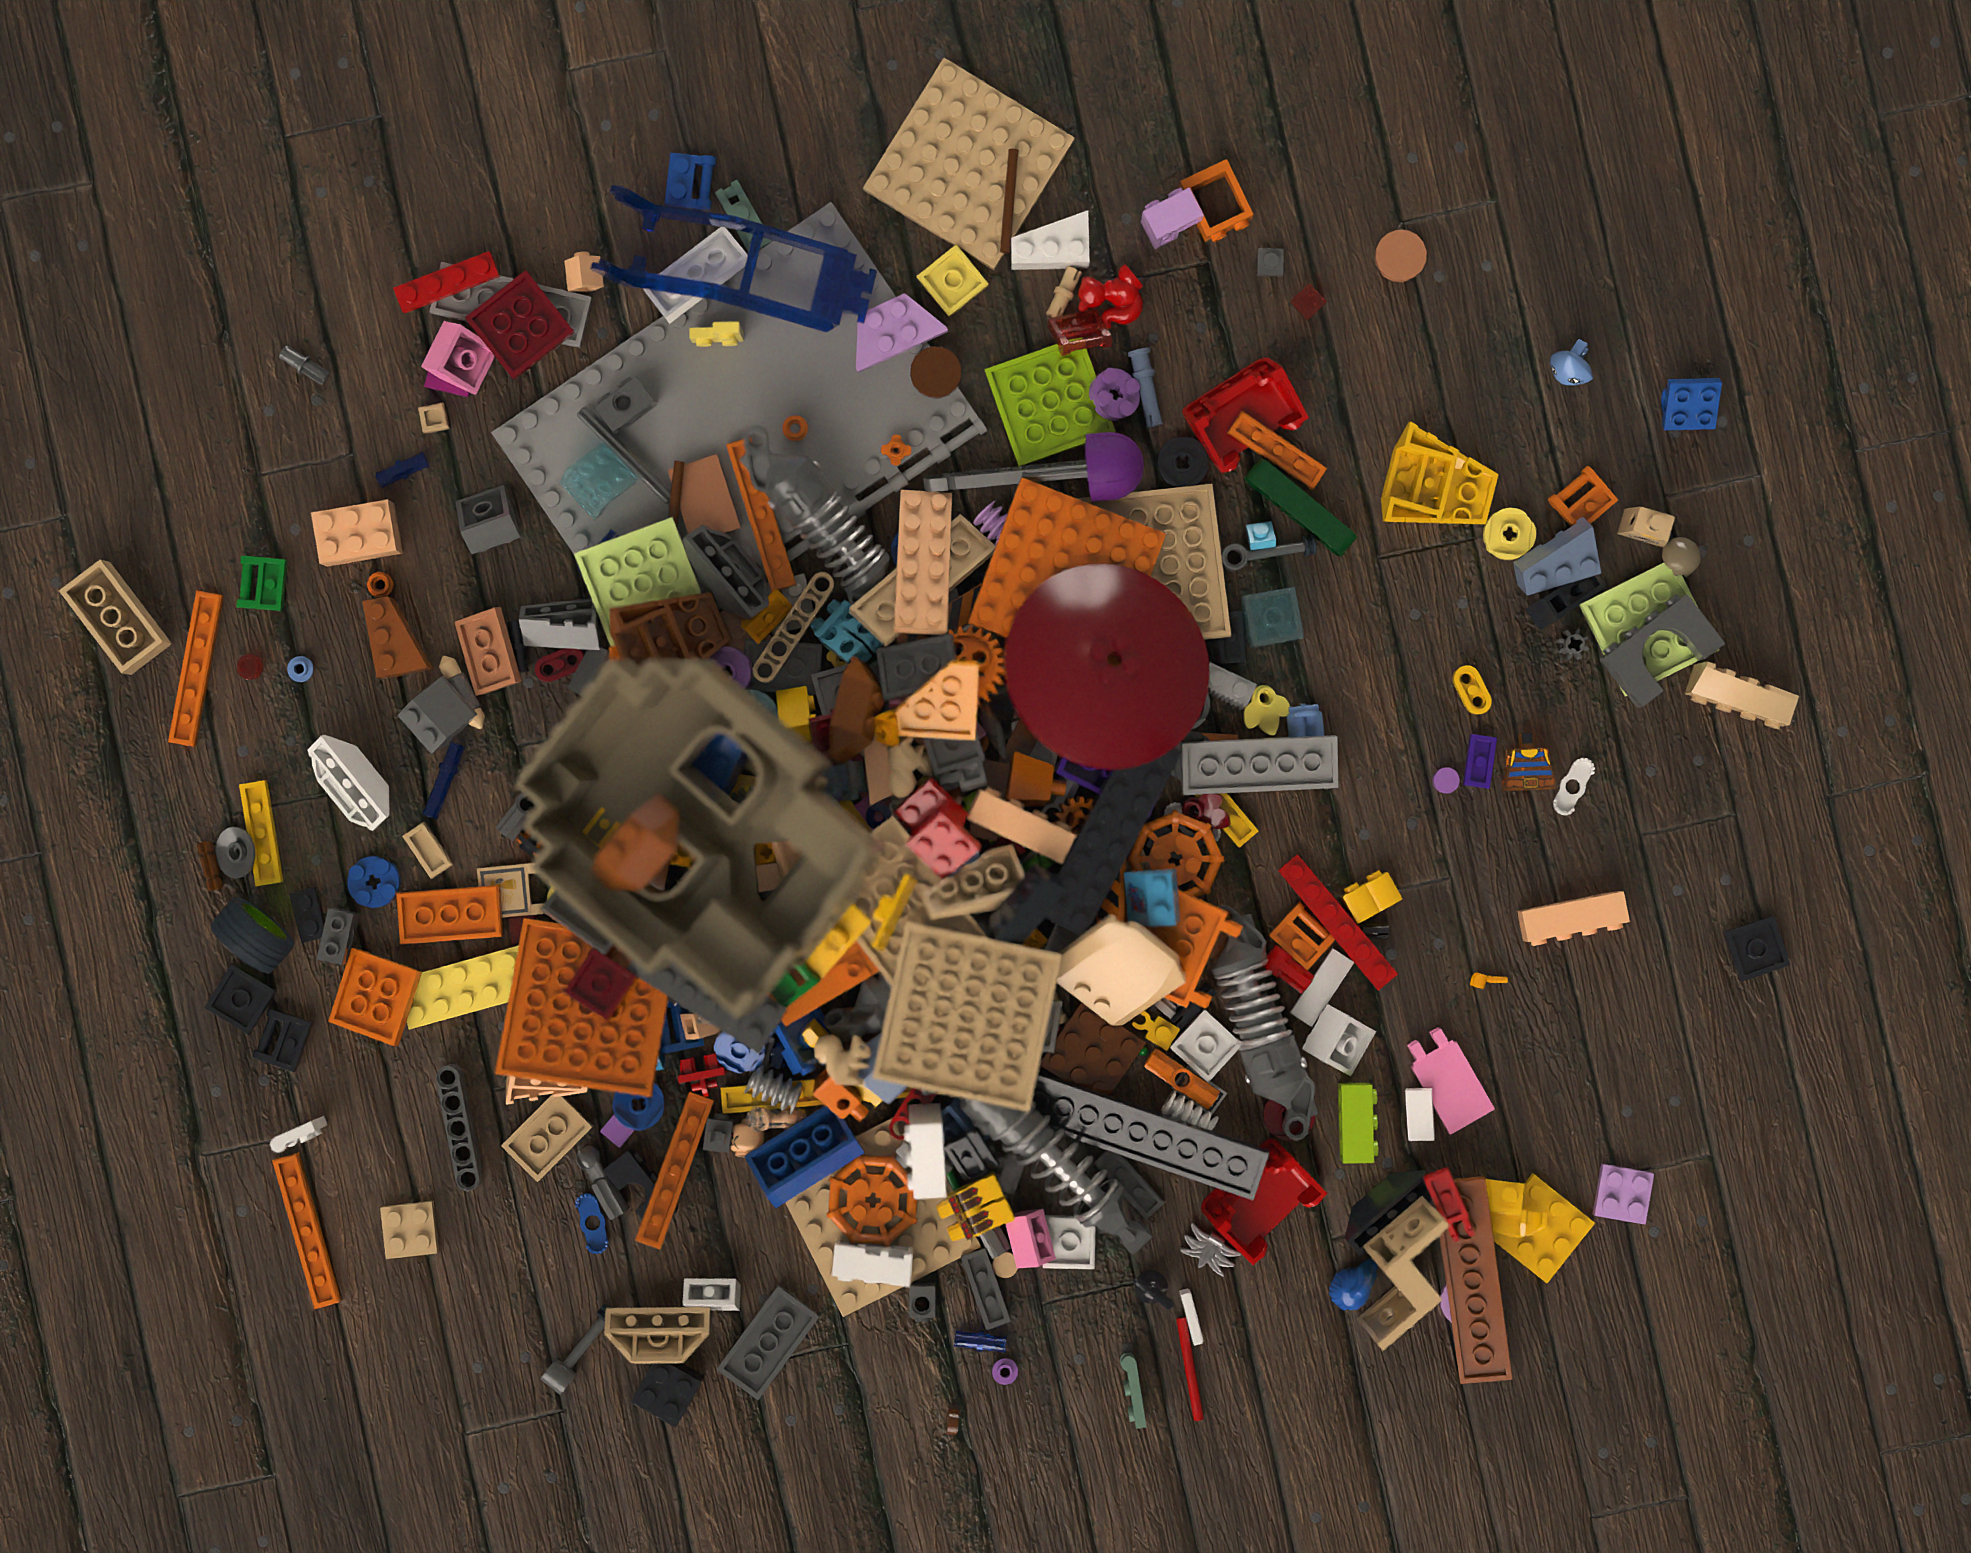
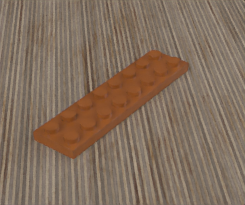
(1476, 1291)

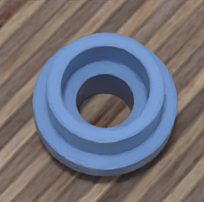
(308, 669)

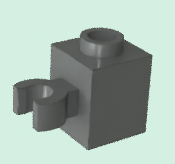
(718, 1133)

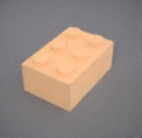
(356, 533)

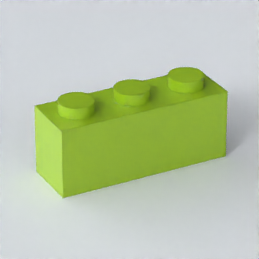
(1357, 1122)

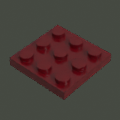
(519, 325)

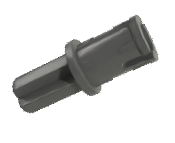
(304, 365)

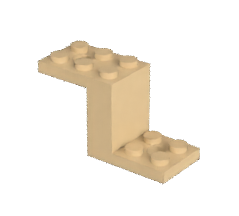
(1412, 1293)

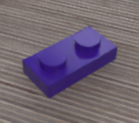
(1479, 761)

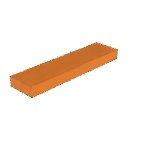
(1277, 450)

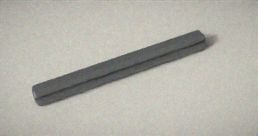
(624, 453)

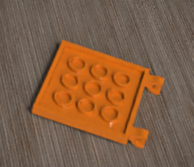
(1193, 943)

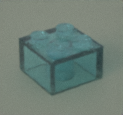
(1272, 617)

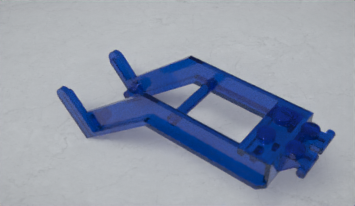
(836, 289)

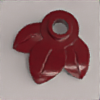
(1209, 811)

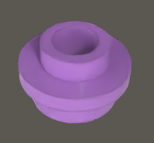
(1004, 1363)

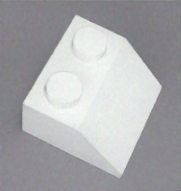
(1338, 1040)

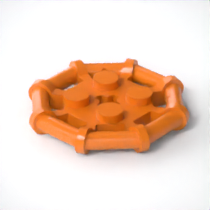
(1181, 844)
(861, 1210)

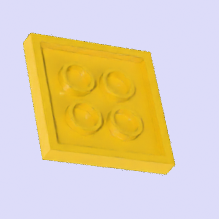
(1551, 1246)

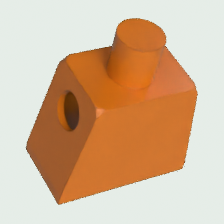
(1032, 781)
(839, 1098)

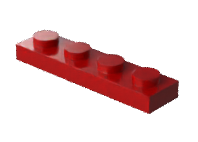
(446, 282)

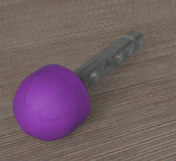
(1111, 464)

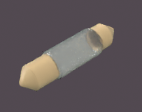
(458, 680)

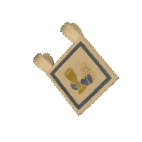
(514, 888)

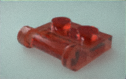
(1078, 326)

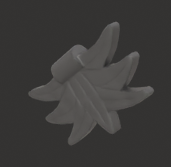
(1209, 1249)

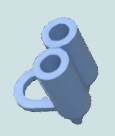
(1305, 721)

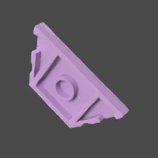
(893, 330)

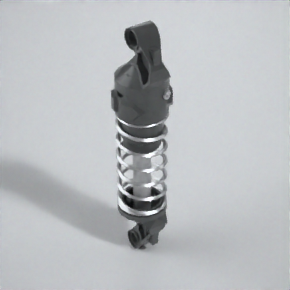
(1034, 1140)

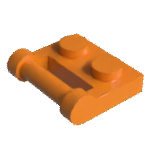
(1590, 505)
(1296, 942)

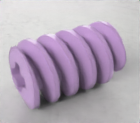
(991, 521)

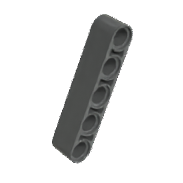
(454, 1138)

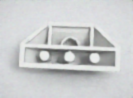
(350, 781)

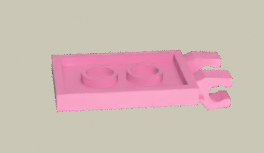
(1455, 1088)

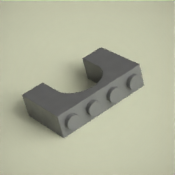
(1626, 659)

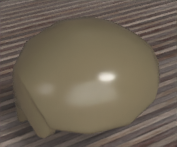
(1681, 556)

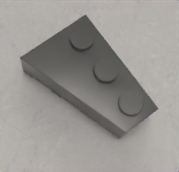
(561, 625)

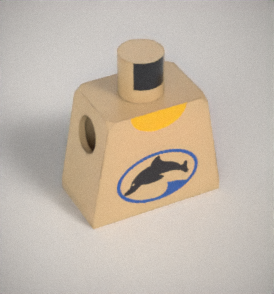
(1648, 525)

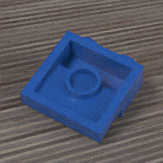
(797, 1053)

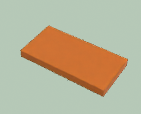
(449, 914)

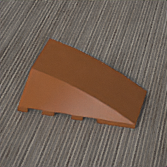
(668, 629)

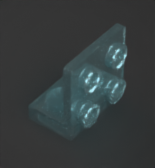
(597, 480)

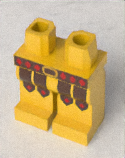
(974, 1210)

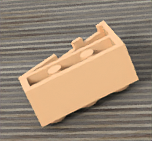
(877, 771)
(522, 1088)

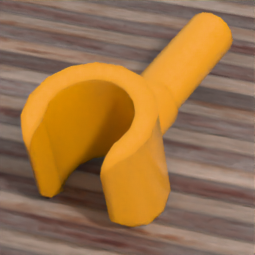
(1479, 980)

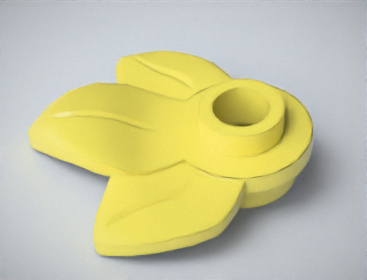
(1265, 714)

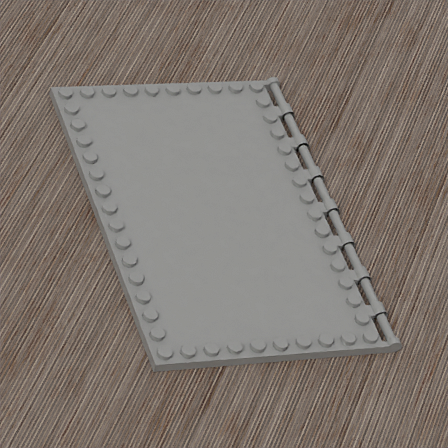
(721, 391)

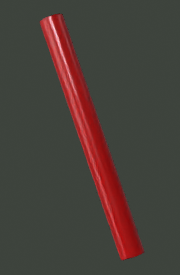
(1189, 1368)

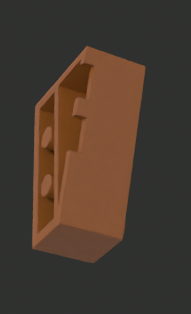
(392, 641)

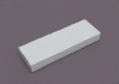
(1322, 988)

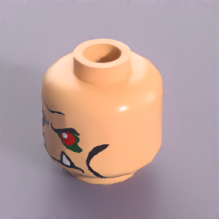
(744, 1139)

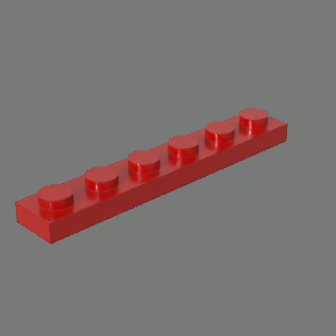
(1338, 922)

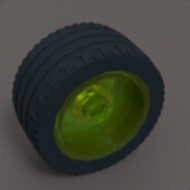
(252, 935)

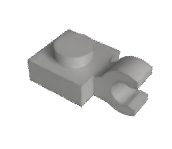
(967, 777)

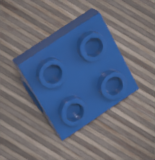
(1690, 403)

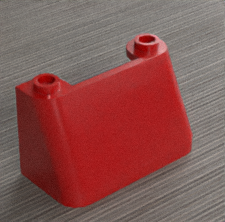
(1257, 390)
(1278, 1193)

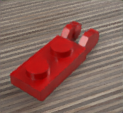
(1448, 1201)

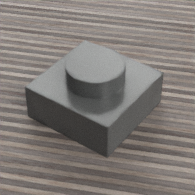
(1270, 262)

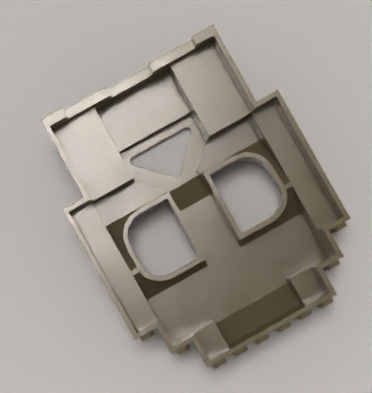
(639, 740)

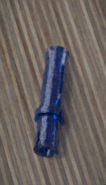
(447, 770)

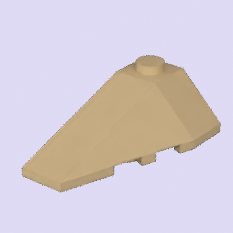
(977, 885)

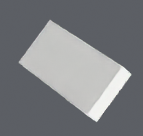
(1420, 1114)
(1191, 1316)

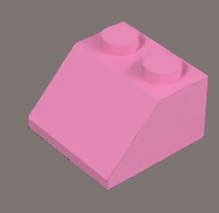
(458, 357)

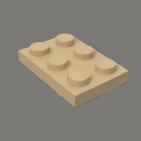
(547, 1136)

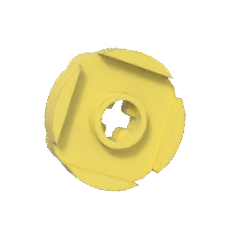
(1520, 524)

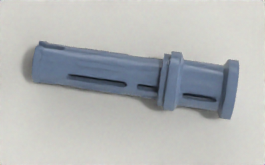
(1143, 373)

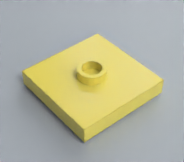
(952, 280)

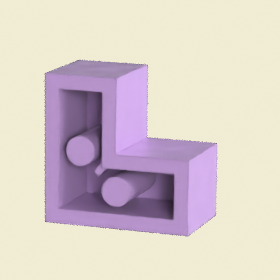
(1168, 218)

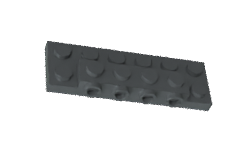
(751, 1029)

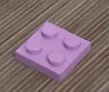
(1623, 1194)

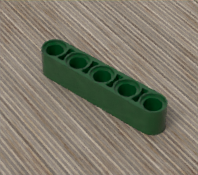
(1300, 507)

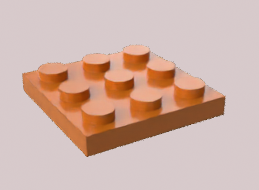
(375, 996)

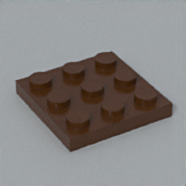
(1092, 1051)

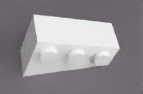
(1053, 245)
(926, 1151)
(873, 1263)

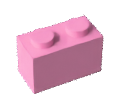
(1030, 1239)

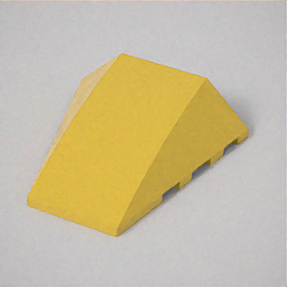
(1435, 483)

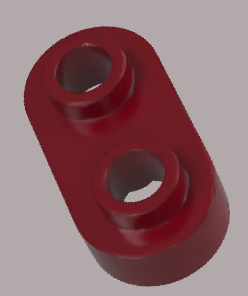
(560, 664)

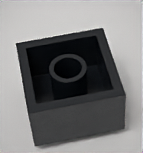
(667, 1391)

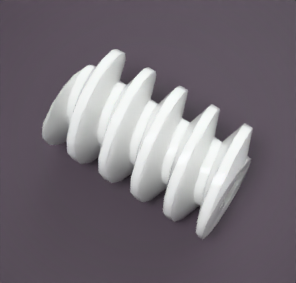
(1184, 1111)

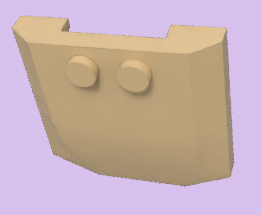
(1119, 970)

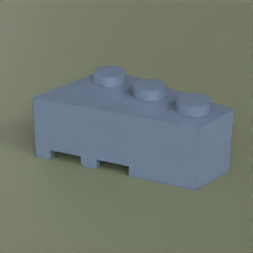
(1560, 561)

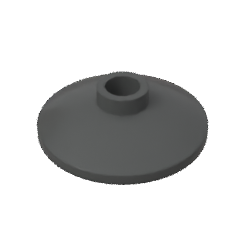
(235, 852)

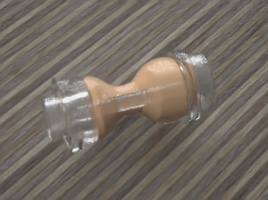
(763, 1118)

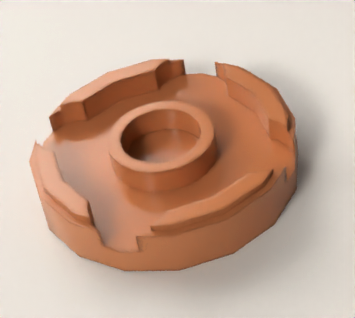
(1400, 255)

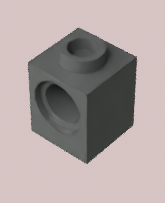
(927, 1290)

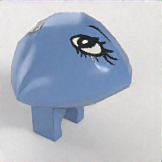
(1570, 366)

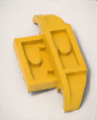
(1507, 1210)

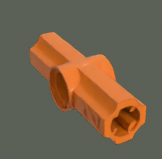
(1195, 1088)

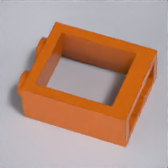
(1208, 176)

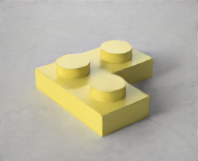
(726, 332)

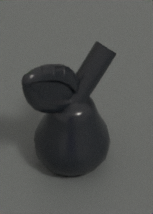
(1152, 1288)

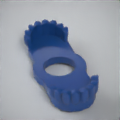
(596, 1239)

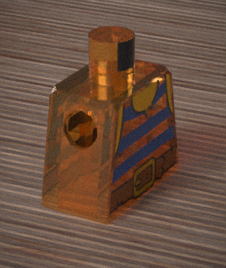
(1527, 767)

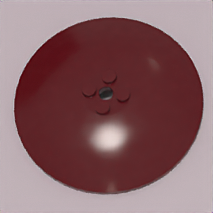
(1080, 701)

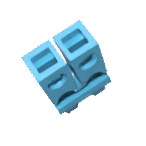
(839, 632)

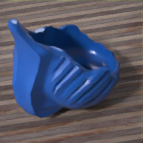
(1353, 1285)

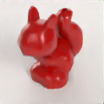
(1121, 292)

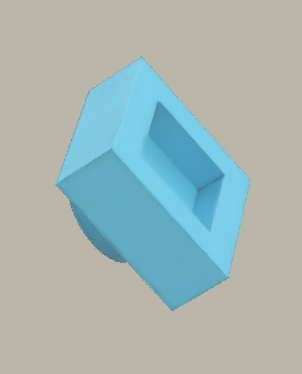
(1260, 535)

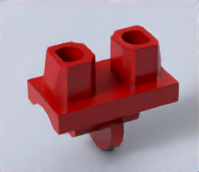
(690, 1073)

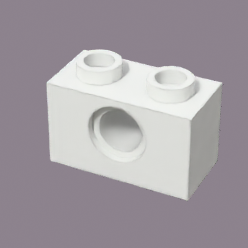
(712, 1293)

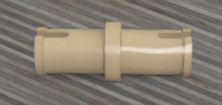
(1064, 292)

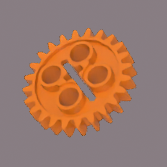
(978, 646)

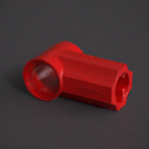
(1287, 969)

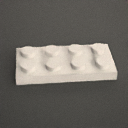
(710, 261)

